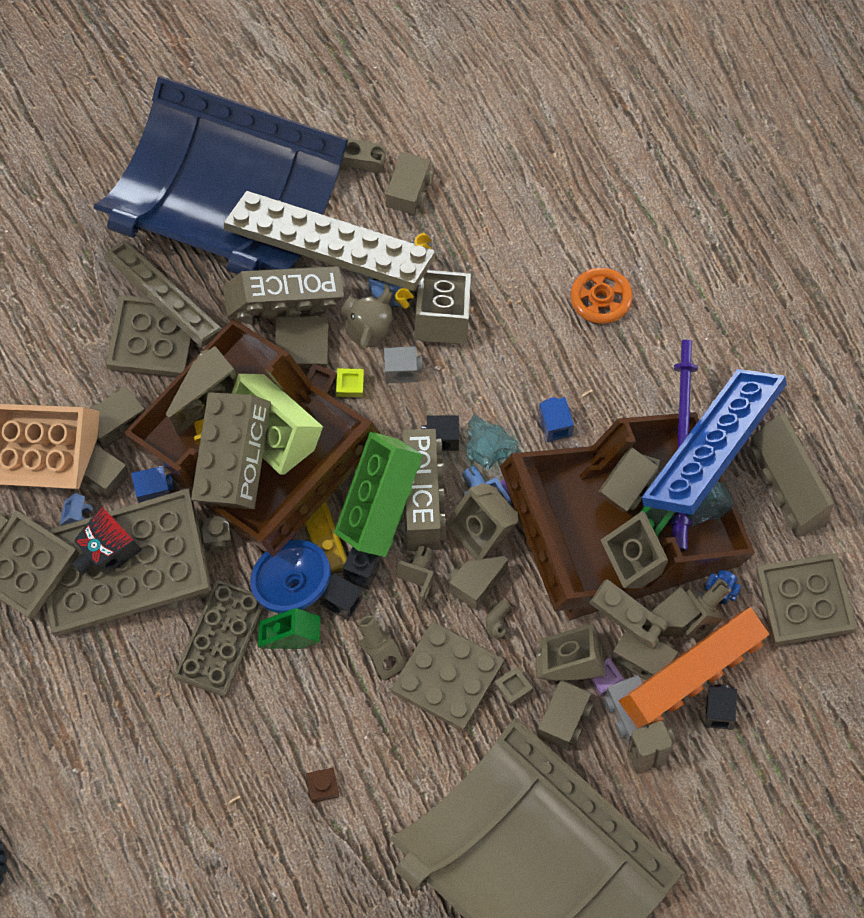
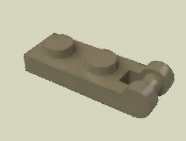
(628, 613)

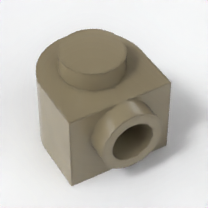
(216, 534)

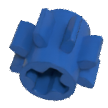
(730, 579)

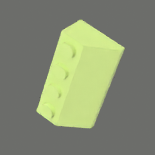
(290, 429)

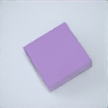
(613, 677)

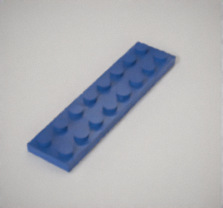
(714, 441)

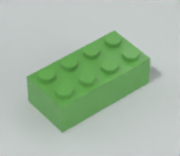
(378, 494)

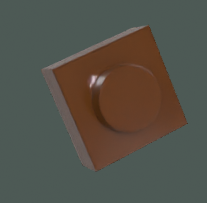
(322, 378)
(322, 785)

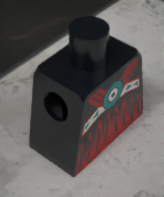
(104, 544)

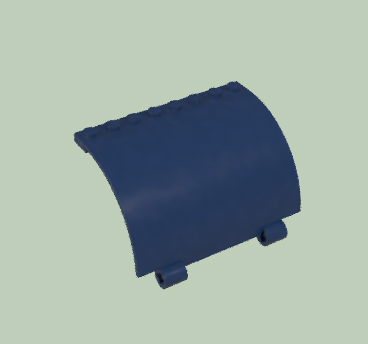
(203, 158)

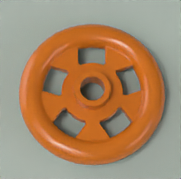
(591, 313)

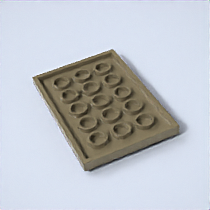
(163, 572)

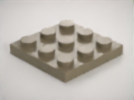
(146, 340)
(31, 564)
(806, 599)
(447, 676)

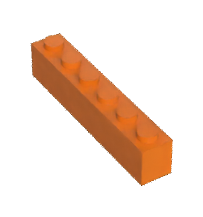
(693, 668)

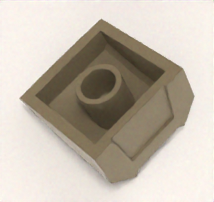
(482, 520)
(571, 655)

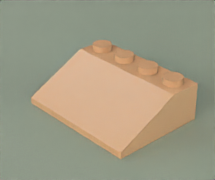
(46, 444)

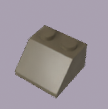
(635, 552)

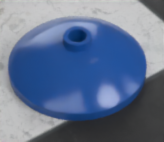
(294, 564)

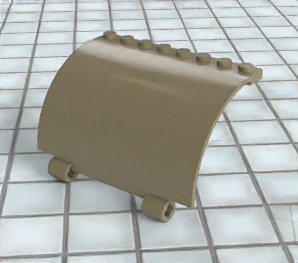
(533, 843)

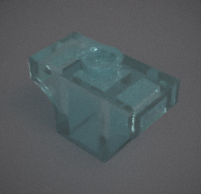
(488, 443)
(714, 505)

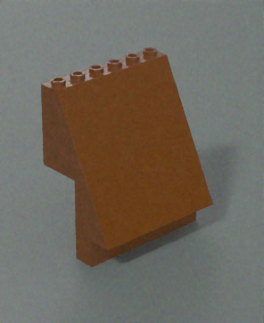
(282, 500)
(568, 518)

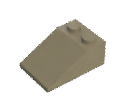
(443, 307)
(206, 375)

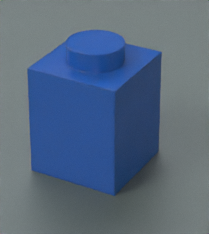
(556, 419)
(151, 483)

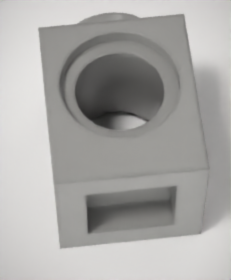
(401, 364)

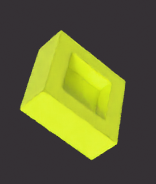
(349, 382)

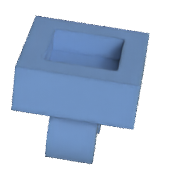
(73, 509)

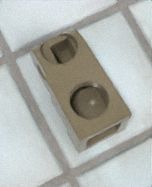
(364, 156)

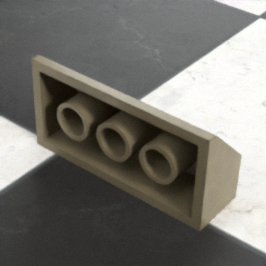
(791, 476)

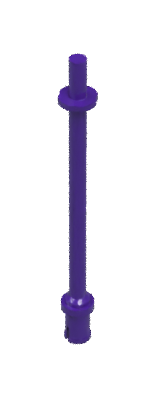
(680, 522)

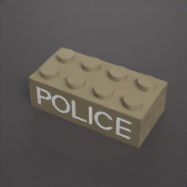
(283, 292)
(231, 450)
(426, 502)

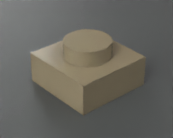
(513, 686)

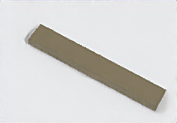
(163, 293)

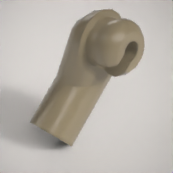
(494, 619)

